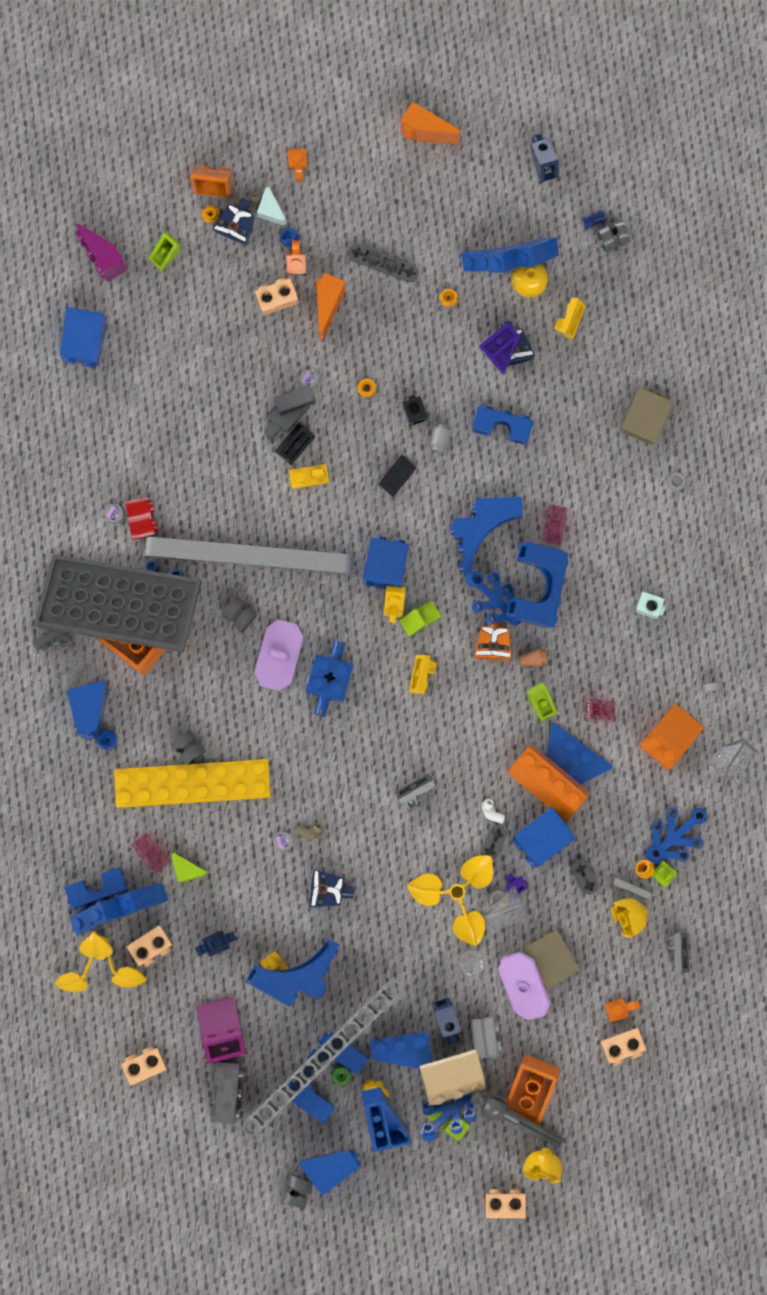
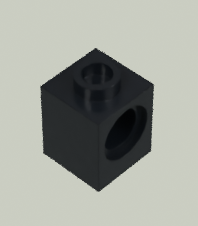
(416, 418)

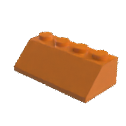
(548, 782)

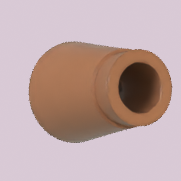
(534, 658)

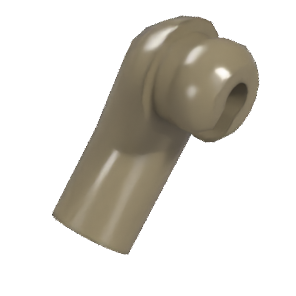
(255, 199)
(310, 833)

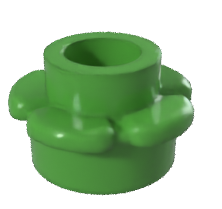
(346, 1075)

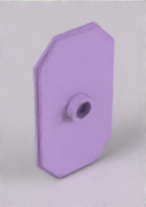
(278, 655)
(524, 986)

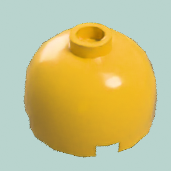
(529, 280)
(631, 916)
(543, 1165)

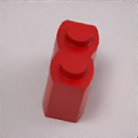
(141, 519)

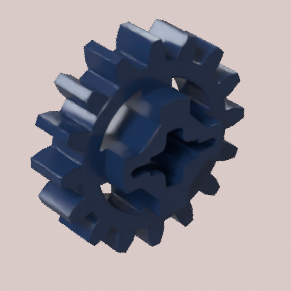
(215, 943)

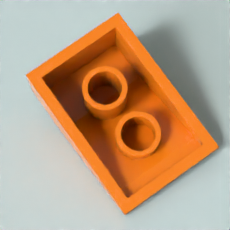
(427, 127)
(212, 182)
(329, 296)
(138, 657)
(671, 737)
(532, 1088)

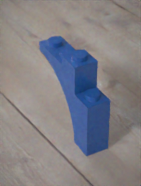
(510, 257)
(489, 515)
(118, 907)
(306, 978)

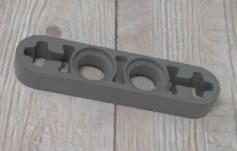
(384, 261)

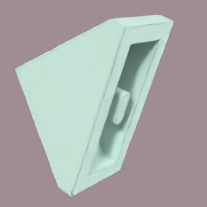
(270, 209)

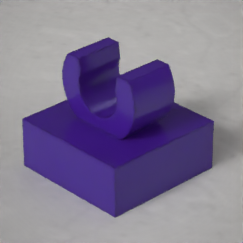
(518, 883)

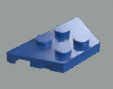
(574, 756)

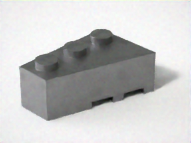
(226, 1093)

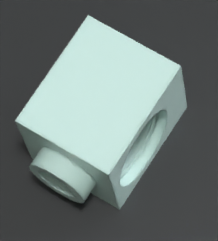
(642, 608)

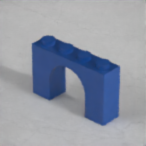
(552, 565)
(308, 1098)

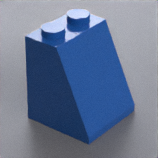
(83, 337)
(385, 562)
(88, 708)
(543, 838)
(330, 1169)

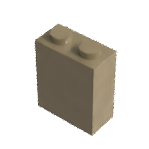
(646, 415)
(551, 958)

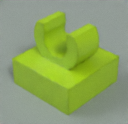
(664, 874)

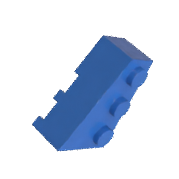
(403, 1050)
(383, 1121)

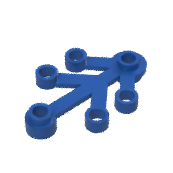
(496, 597)
(673, 837)
(429, 1130)

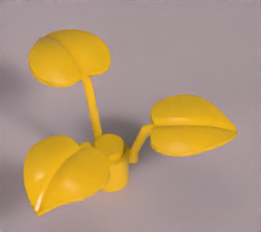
(476, 871)
(99, 947)

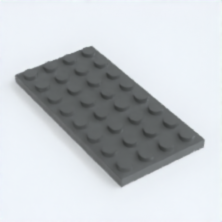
(118, 603)

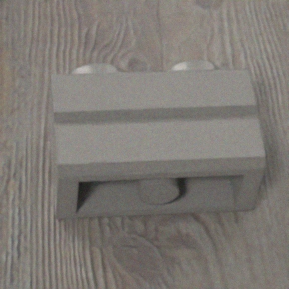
(485, 1038)

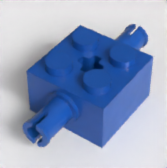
(337, 688)

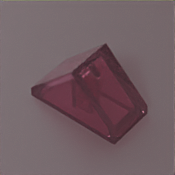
(554, 524)
(599, 710)
(150, 852)

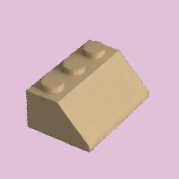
(452, 1077)

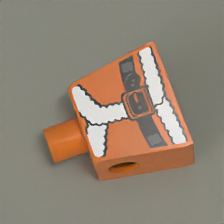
(493, 643)

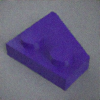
(500, 347)

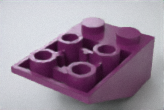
(107, 258)
(221, 1030)

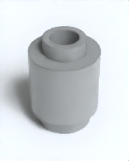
(440, 439)

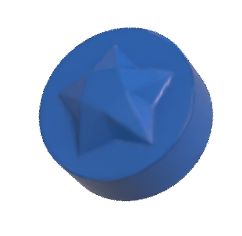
(288, 235)
(107, 740)

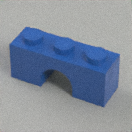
(487, 418)
(113, 885)

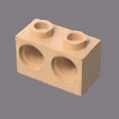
(278, 301)
(148, 942)
(621, 1040)
(146, 1071)
(505, 1210)

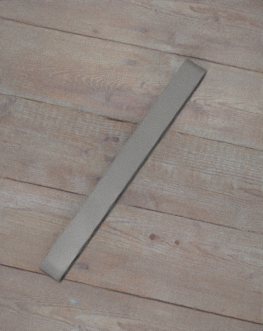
(249, 555)
(314, 1062)

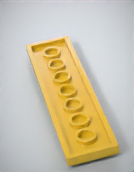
(192, 783)

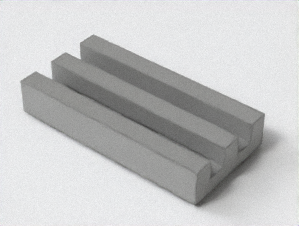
(631, 888)

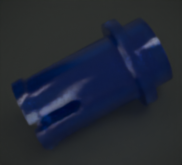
(594, 219)

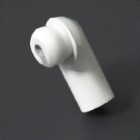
(490, 812)

